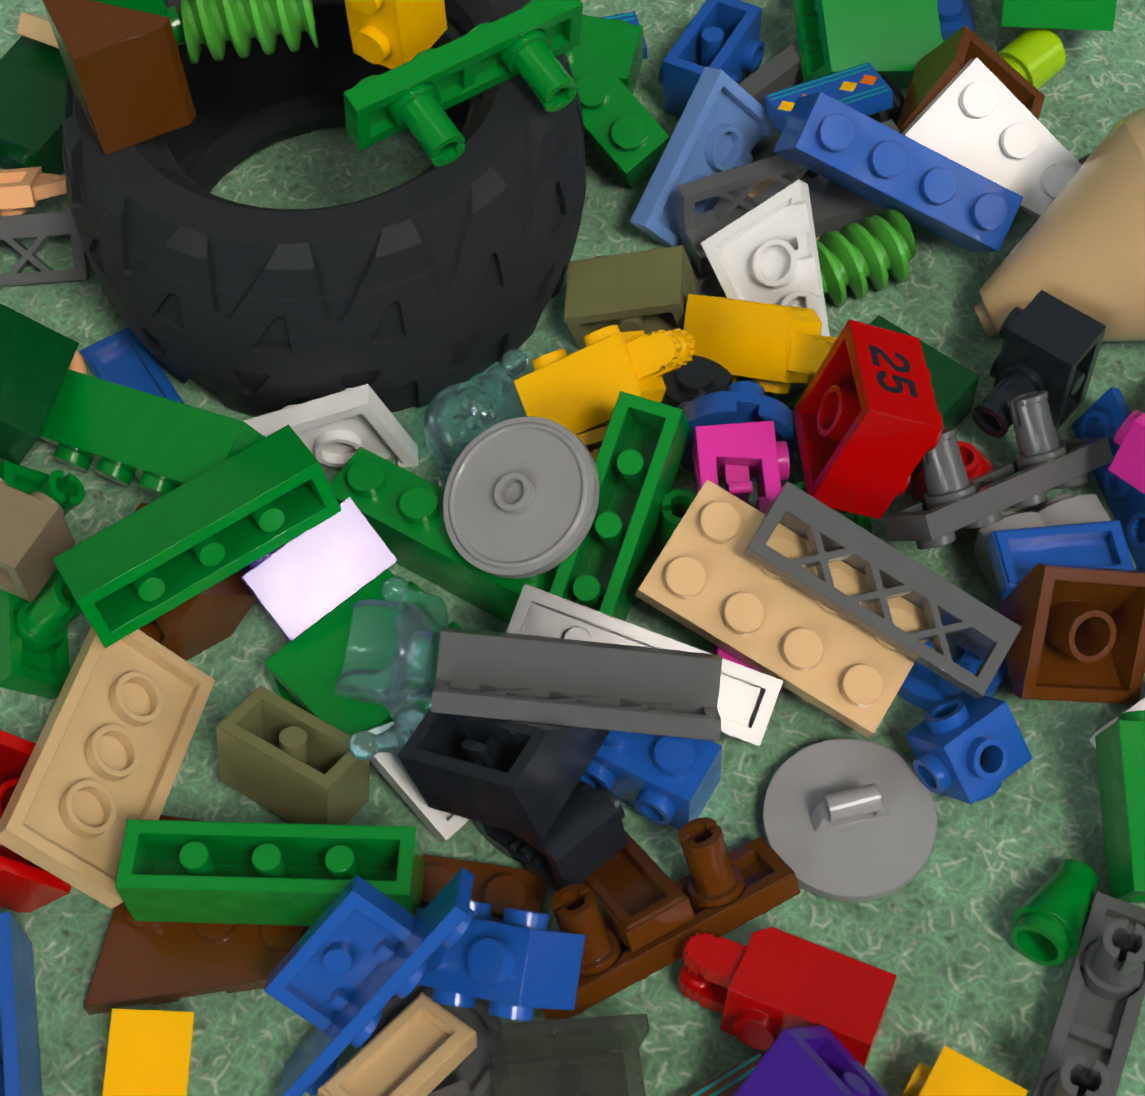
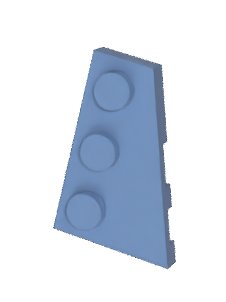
(710, 138)

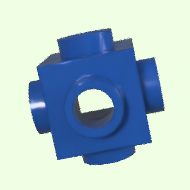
(967, 747)

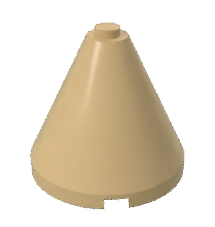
(1085, 243)

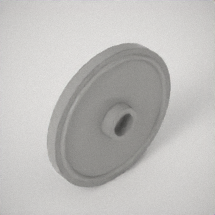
(521, 497)
(850, 819)

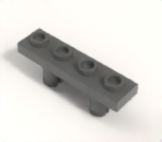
(978, 501)
(1097, 1004)

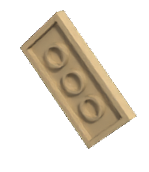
(770, 622)
(104, 759)

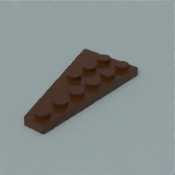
(180, 959)

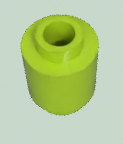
(1035, 55)

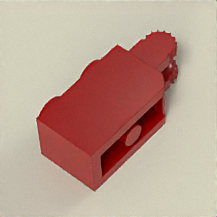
(783, 985)

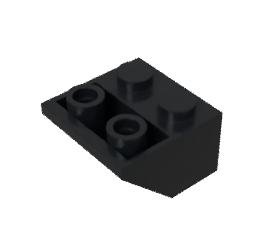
(499, 768)

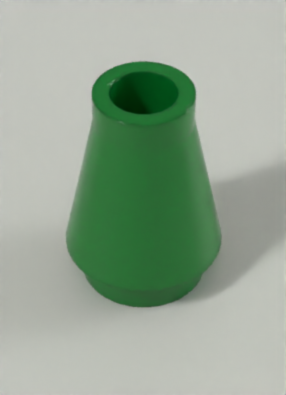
(1054, 916)

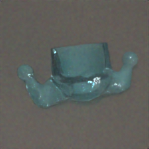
(471, 407)
(392, 662)

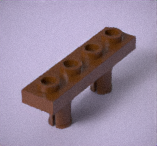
(723, 895)

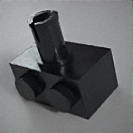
(1042, 349)

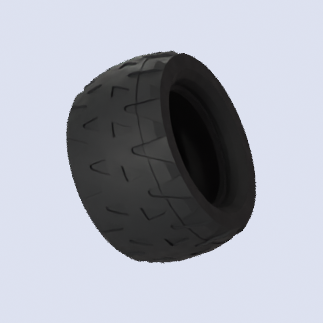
(341, 296)

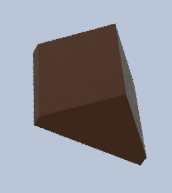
(122, 70)
(1078, 634)

